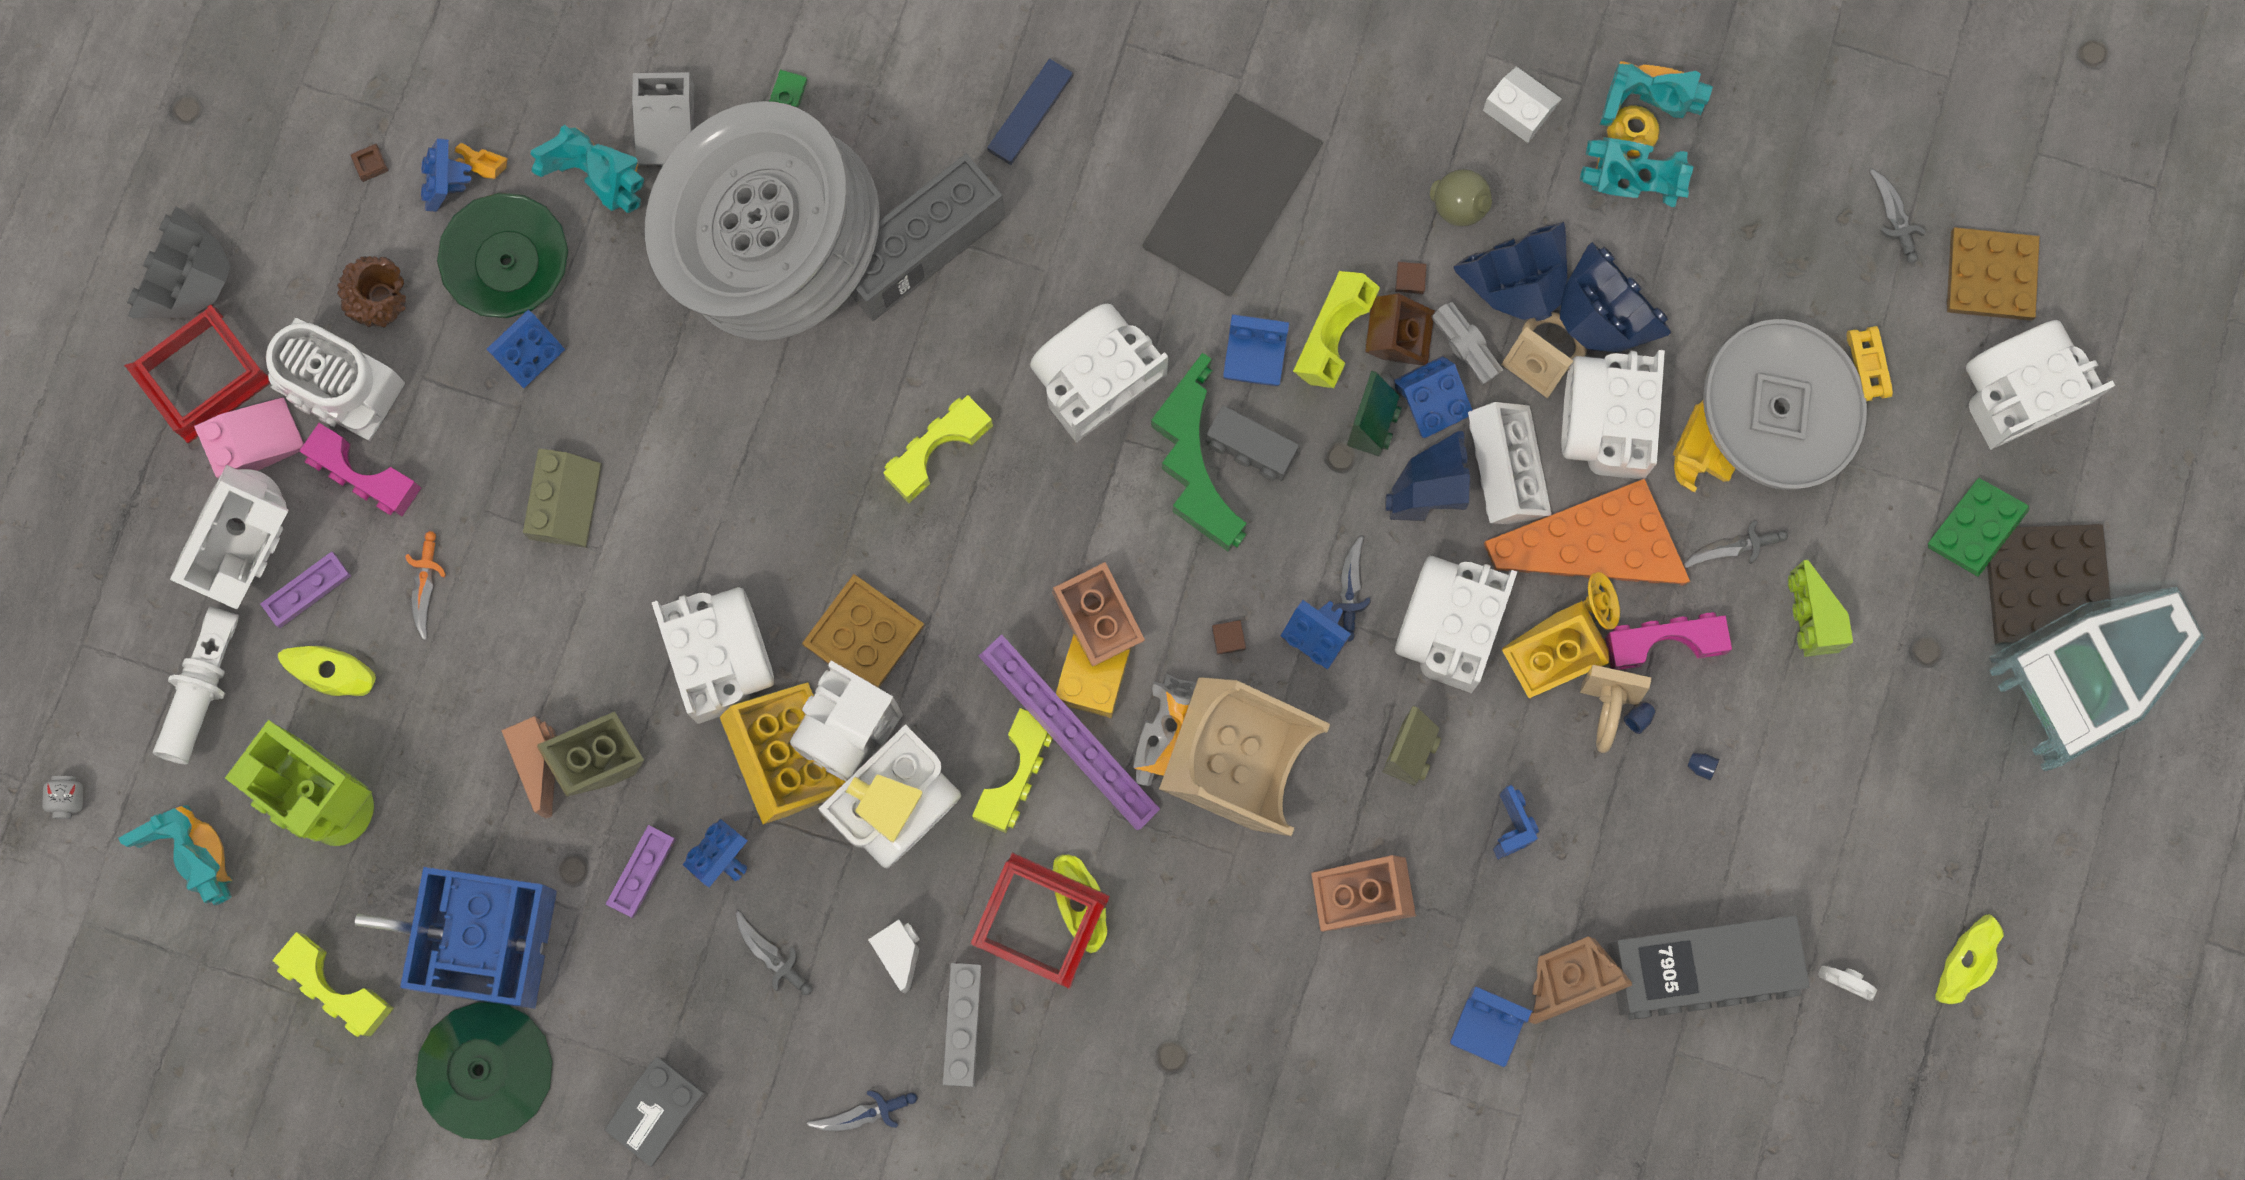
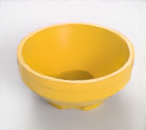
(1620, 130)

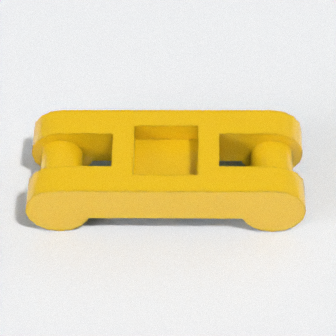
(1870, 362)

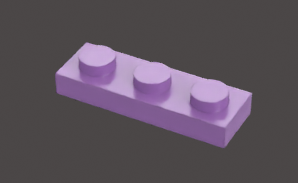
(305, 589)
(640, 871)

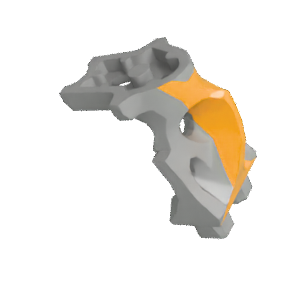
(1174, 702)

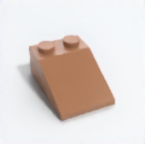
(1098, 614)
(532, 768)
(1363, 893)

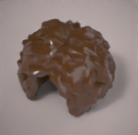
(372, 291)

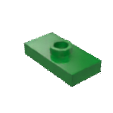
(788, 88)

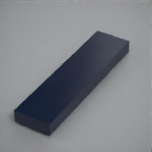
(1030, 111)

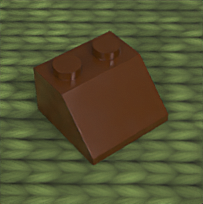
(1399, 330)

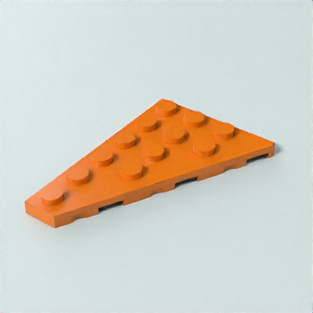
(1608, 535)

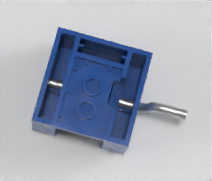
(475, 937)

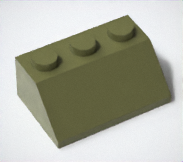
(561, 498)

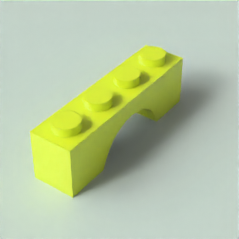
(1348, 299)
(963, 423)
(999, 805)
(305, 962)

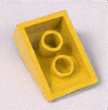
(1557, 650)
(1090, 687)

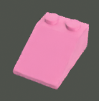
(250, 437)

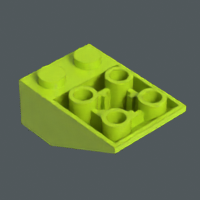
(1820, 615)

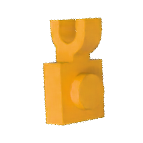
(482, 162)

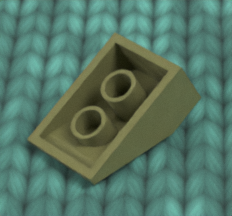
(1412, 747)
(592, 755)

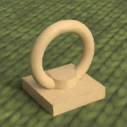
(1537, 360)
(1615, 690)

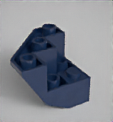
(1606, 307)

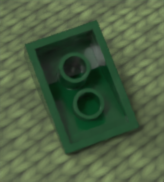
(1374, 417)

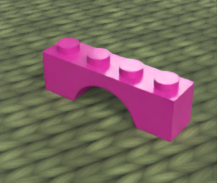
(331, 451)
(1704, 636)

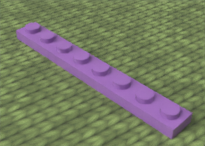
(1069, 732)

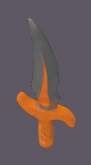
(423, 582)

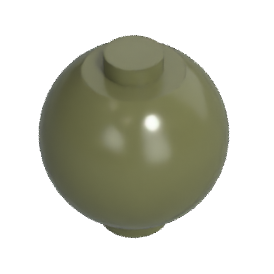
(1461, 197)

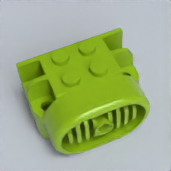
(302, 788)

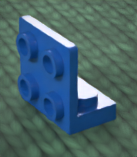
(1255, 350)
(1434, 396)
(1525, 826)
(1489, 1026)

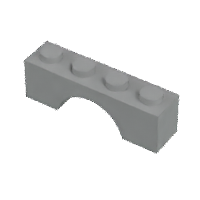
(962, 1025)

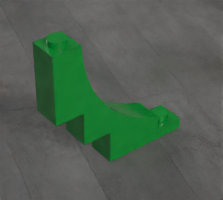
(1180, 423)

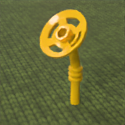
(1598, 601)

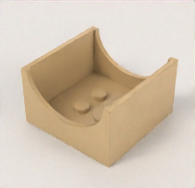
(1238, 753)

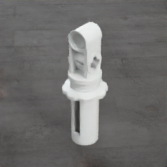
(196, 688)

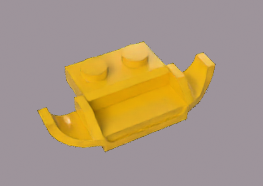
(1698, 452)

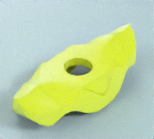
(350, 674)
(1075, 869)
(1960, 980)

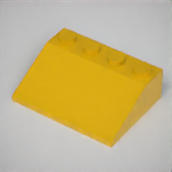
(773, 770)

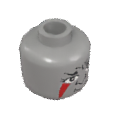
(62, 796)

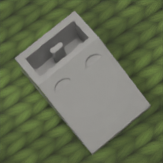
(661, 114)

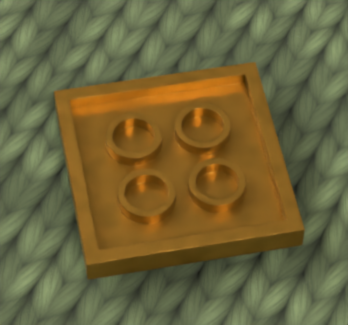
(1993, 274)
(863, 632)

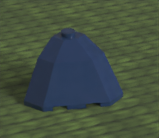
(1523, 275)
(1432, 481)

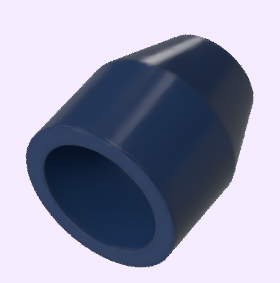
(1639, 717)
(1703, 765)

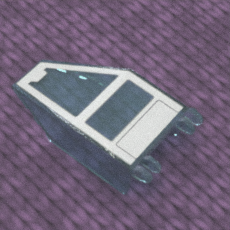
(2100, 668)

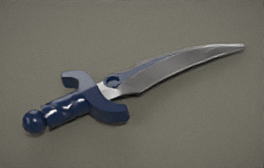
(1351, 588)
(866, 1114)

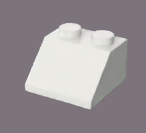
(1521, 104)
(898, 952)

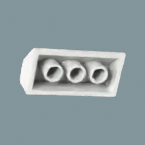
(1509, 463)

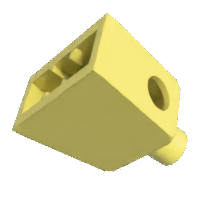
(884, 804)

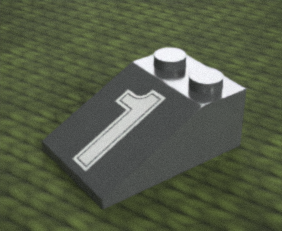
(655, 1110)

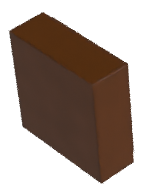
(369, 162)
(1410, 278)
(1228, 637)

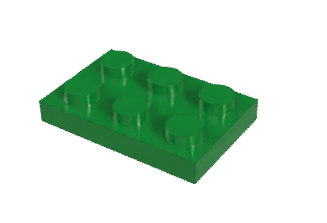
(1978, 527)

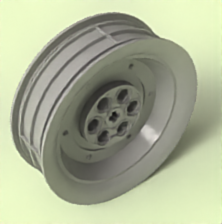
(762, 221)

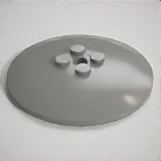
(1820, 398)

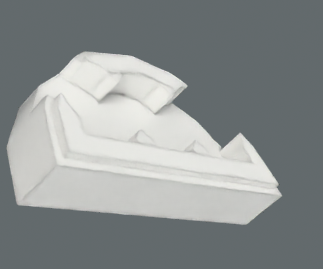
(1848, 980)

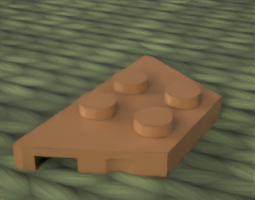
(1574, 978)

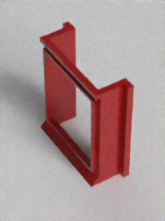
(223, 401)
(1056, 882)

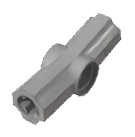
(1467, 343)

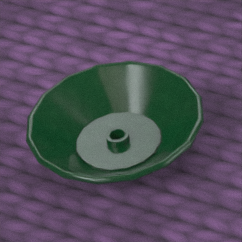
(485, 235)
(513, 1078)

